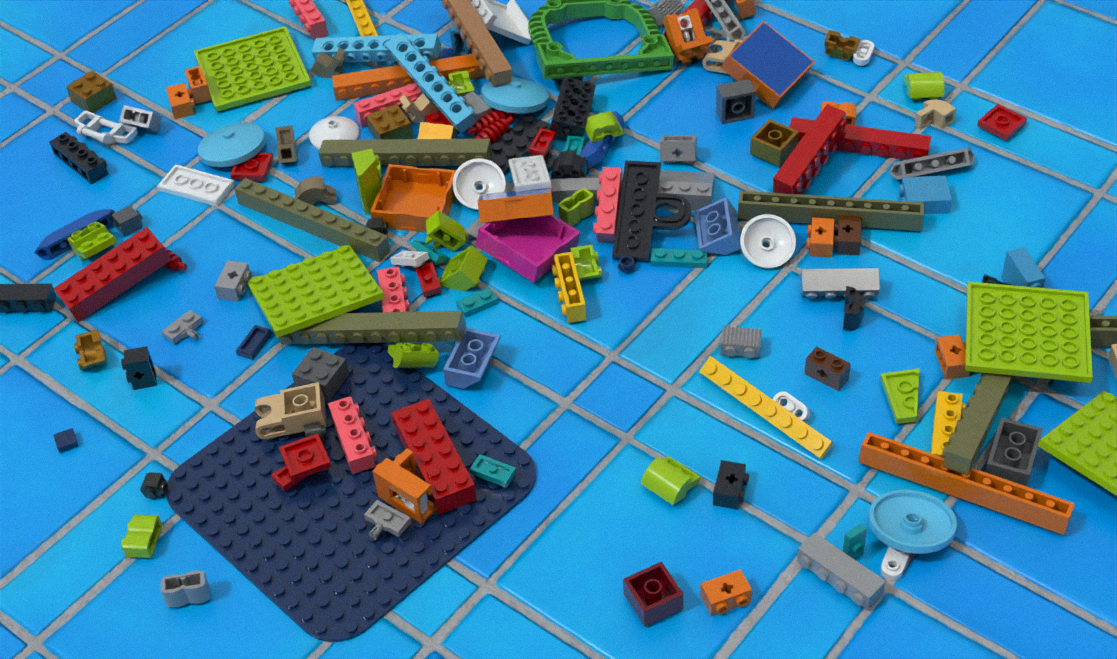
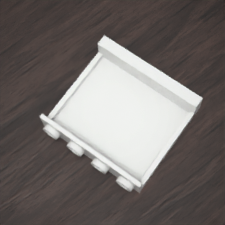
(504, 19)

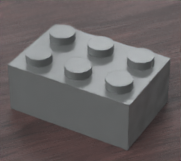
(1014, 451)

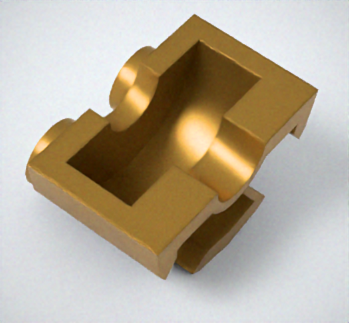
(840, 47)
(90, 349)

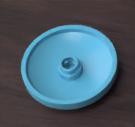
(515, 96)
(231, 144)
(912, 521)

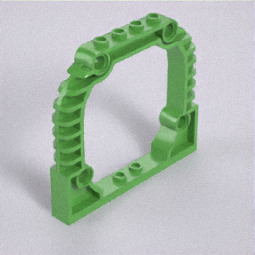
(556, 63)

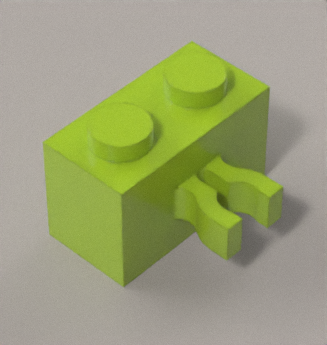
(444, 231)

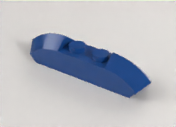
(597, 150)
(57, 242)

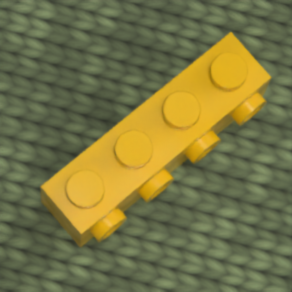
(569, 286)
(947, 413)

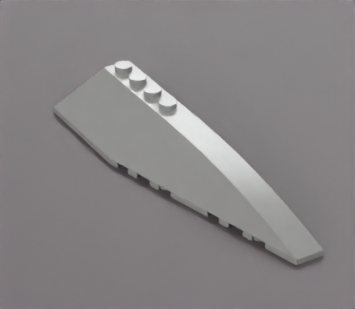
(693, 186)

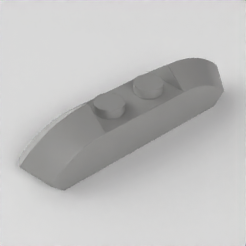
(726, 19)
(932, 163)

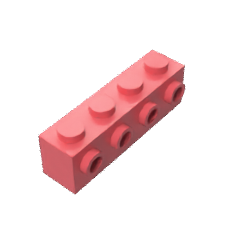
(310, 17)
(384, 100)
(608, 206)
(391, 284)
(352, 435)

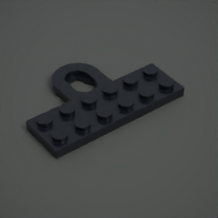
(516, 143)
(638, 211)

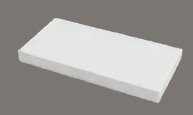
(529, 173)
(196, 185)

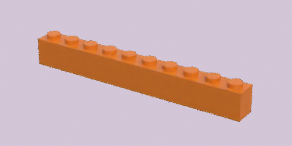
(389, 78)
(975, 487)

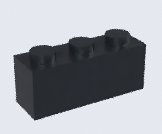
(26, 298)

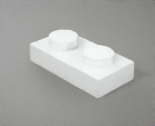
(409, 258)

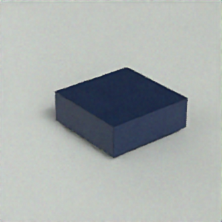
(65, 440)

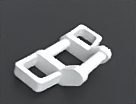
(97, 121)

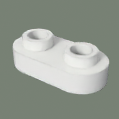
(863, 53)
(793, 405)
(897, 559)

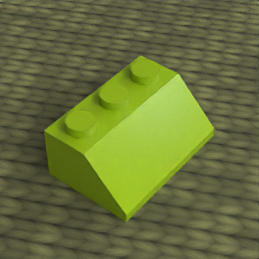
(367, 177)

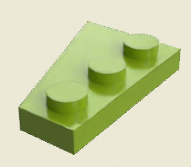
(902, 394)

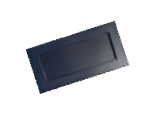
(254, 342)

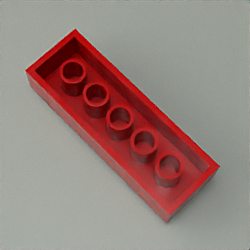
(811, 152)
(112, 274)
(434, 456)

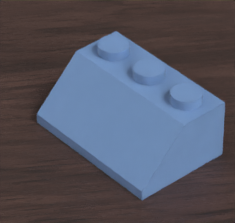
(718, 228)
(470, 358)

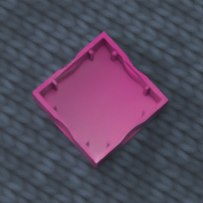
(527, 243)

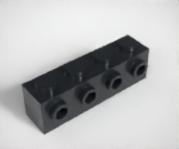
(79, 157)

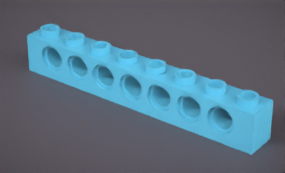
(374, 48)
(431, 83)

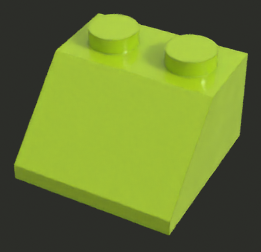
(464, 270)

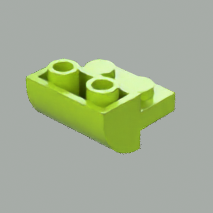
(924, 85)
(91, 240)
(413, 355)
(669, 479)

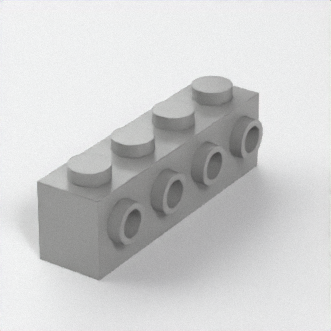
(834, 282)
(841, 571)

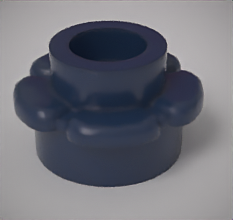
(626, 264)

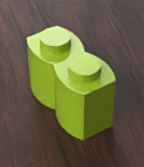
(576, 207)
(142, 536)

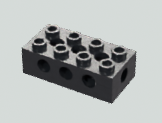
(572, 92)

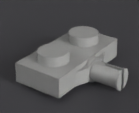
(183, 327)
(386, 519)

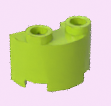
(460, 82)
(602, 125)
(585, 262)

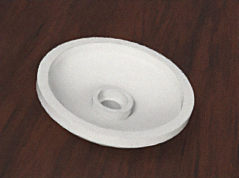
(333, 129)
(473, 174)
(773, 231)

